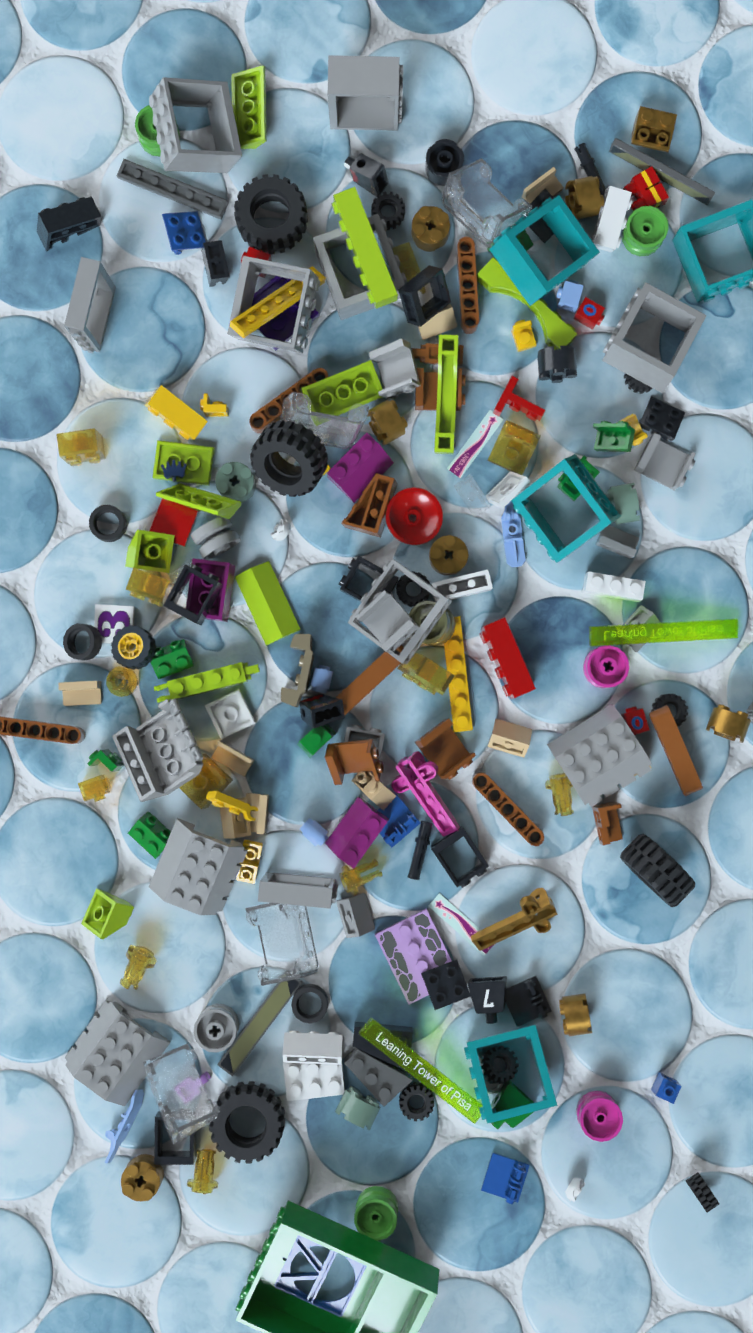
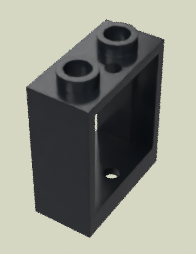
(414, 312)
(353, 566)
(181, 582)
(464, 880)
(171, 1157)

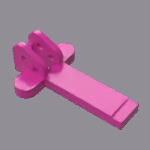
(424, 791)

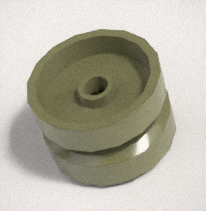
(442, 630)

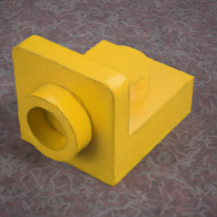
(523, 335)
(216, 409)
(634, 423)

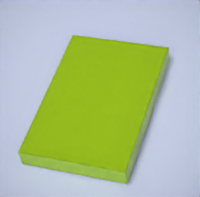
(197, 457)

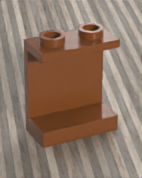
(427, 393)
(445, 750)
(353, 758)

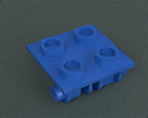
(184, 231)
(400, 822)
(505, 1177)

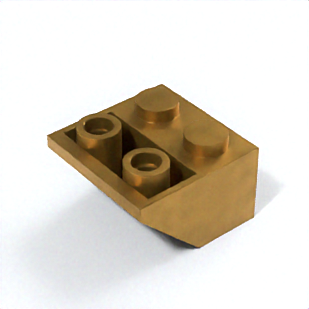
(653, 129)

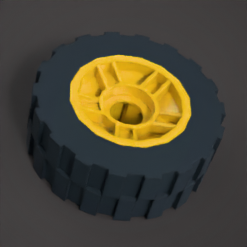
(124, 643)

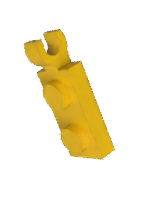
(235, 806)

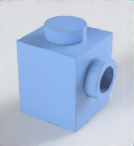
(569, 296)

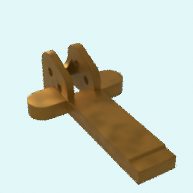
(520, 921)

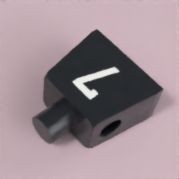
(488, 996)

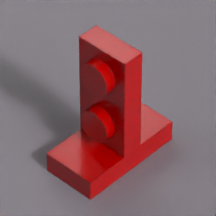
(517, 403)

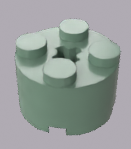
(230, 472)
(625, 501)
(357, 1108)

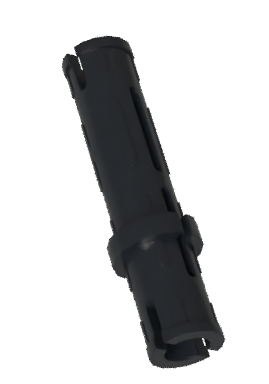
(588, 165)
(420, 850)

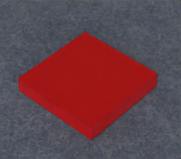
(174, 520)

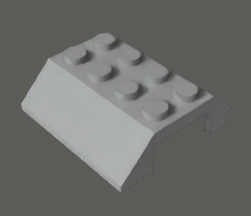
(160, 752)
(600, 755)
(196, 870)
(113, 1054)

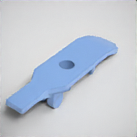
(513, 541)
(118, 1136)

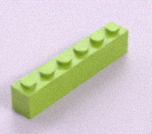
(365, 248)

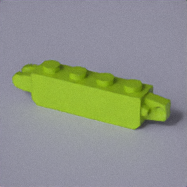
(207, 681)

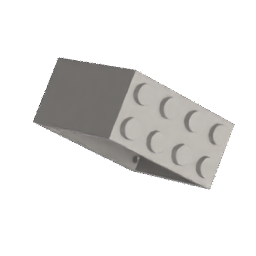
(365, 92)
(201, 94)
(245, 292)
(358, 303)
(638, 363)

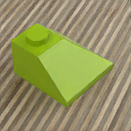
(150, 551)
(106, 914)

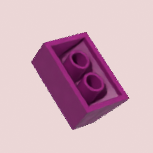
(359, 467)
(200, 589)
(356, 832)

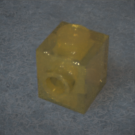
(95, 788)

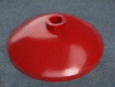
(421, 505)

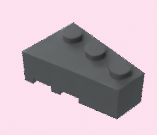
(377, 1075)

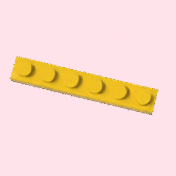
(270, 306)
(459, 685)

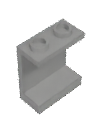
(396, 368)
(664, 463)
(387, 621)

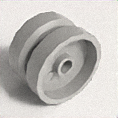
(215, 537)
(216, 1039)

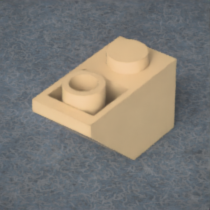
(374, 790)

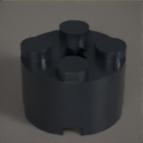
(443, 151)
(557, 363)

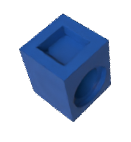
(666, 1088)

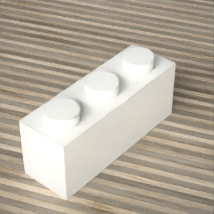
(611, 219)
(464, 585)
(613, 586)
(312, 1047)

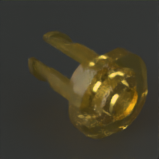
(127, 686)
(561, 793)
(351, 877)
(139, 960)
(203, 1173)

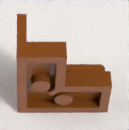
(607, 822)

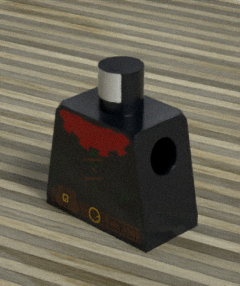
(367, 173)
(321, 710)

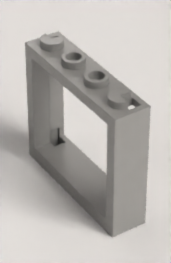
(90, 305)
(427, 625)
(297, 890)

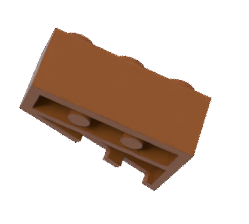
(370, 510)

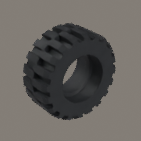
(264, 191)
(296, 442)
(657, 870)
(242, 1147)

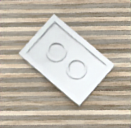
(313, 1080)

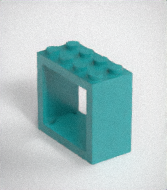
(682, 240)
(519, 264)
(589, 490)
(486, 1111)

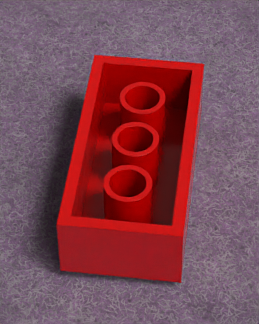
(507, 658)

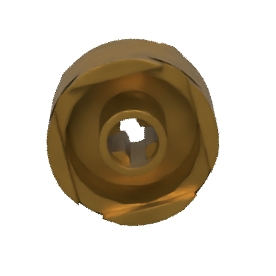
(584, 197)
(432, 218)
(386, 422)
(449, 544)
(728, 724)
(576, 1015)
(138, 1188)

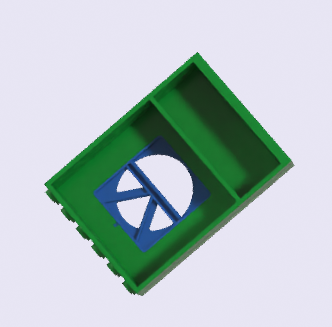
(389, 1288)

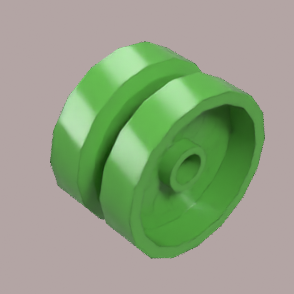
(147, 131)
(645, 231)
(376, 1213)

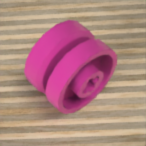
(617, 666)
(599, 1116)

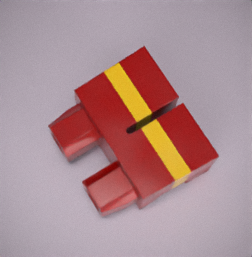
(647, 190)

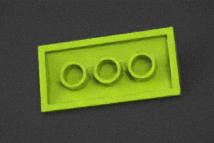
(250, 106)
(343, 390)
(200, 500)
(267, 603)

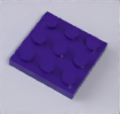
(282, 325)

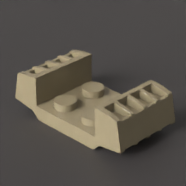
(300, 642)

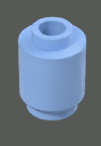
(321, 679)
(314, 832)

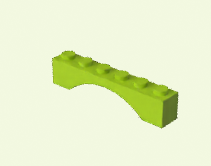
(555, 330)
(446, 394)

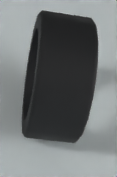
(106, 509)
(69, 641)
(295, 1006)

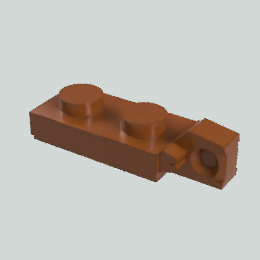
(429, 354)

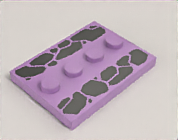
(411, 949)

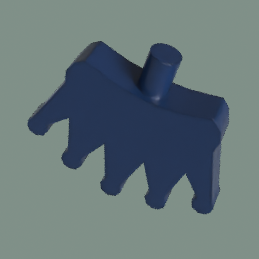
(173, 471)

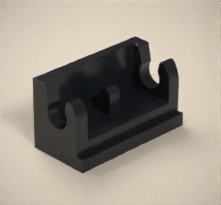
(215, 262)

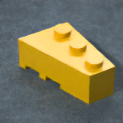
(175, 413)

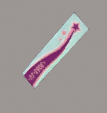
(475, 444)
(456, 919)

